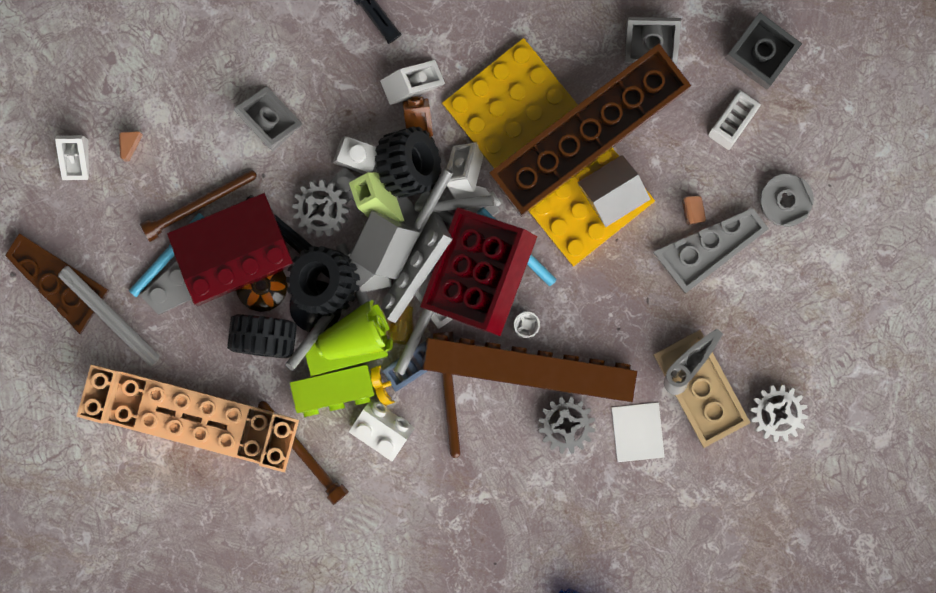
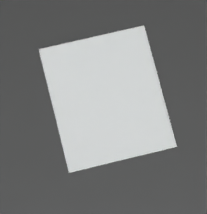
(638, 432)

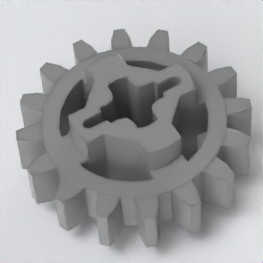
(328, 214)
(564, 413)

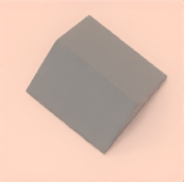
(647, 32)
(268, 118)
(614, 190)
(384, 245)

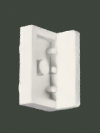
(381, 429)

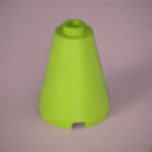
(356, 334)

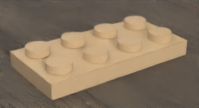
(708, 398)

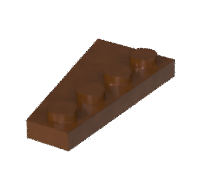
(42, 271)

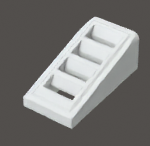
(730, 135)

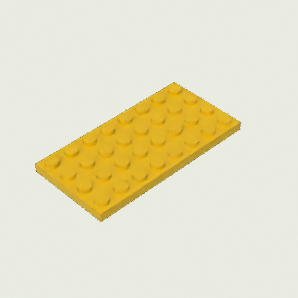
(507, 110)

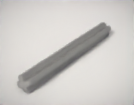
(108, 315)

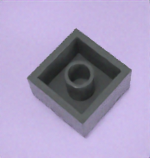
(763, 51)

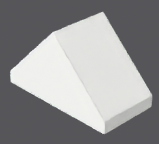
(73, 157)

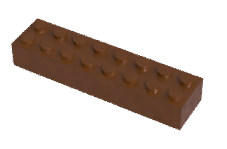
(590, 130)

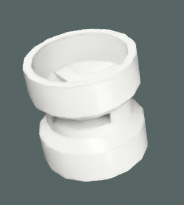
(526, 324)

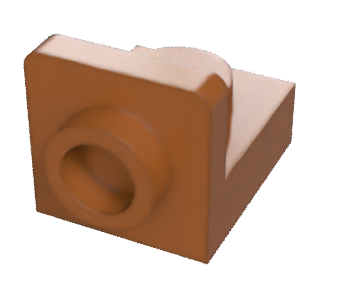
(418, 114)

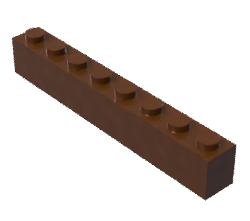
(529, 369)

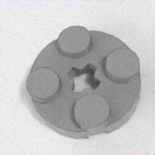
(800, 206)

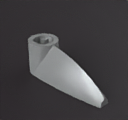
(690, 363)

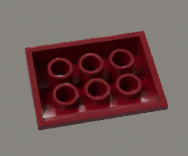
(230, 249)
(479, 271)

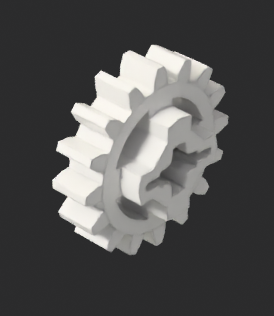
(771, 425)

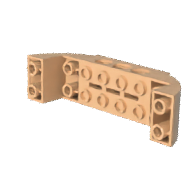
(188, 417)

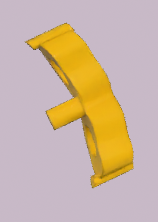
(379, 387)

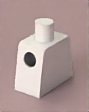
(355, 155)

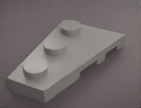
(167, 291)

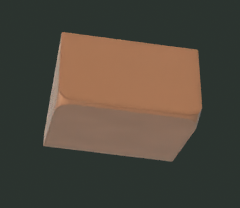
(128, 144)
(693, 210)

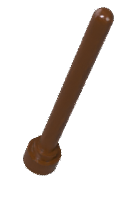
(154, 228)
(450, 407)
(334, 489)

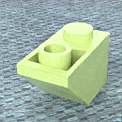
(372, 195)

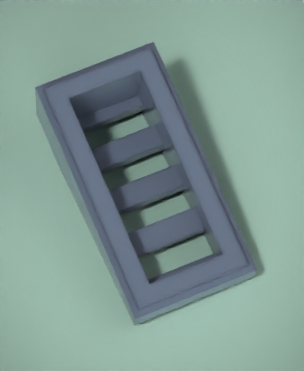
(390, 375)

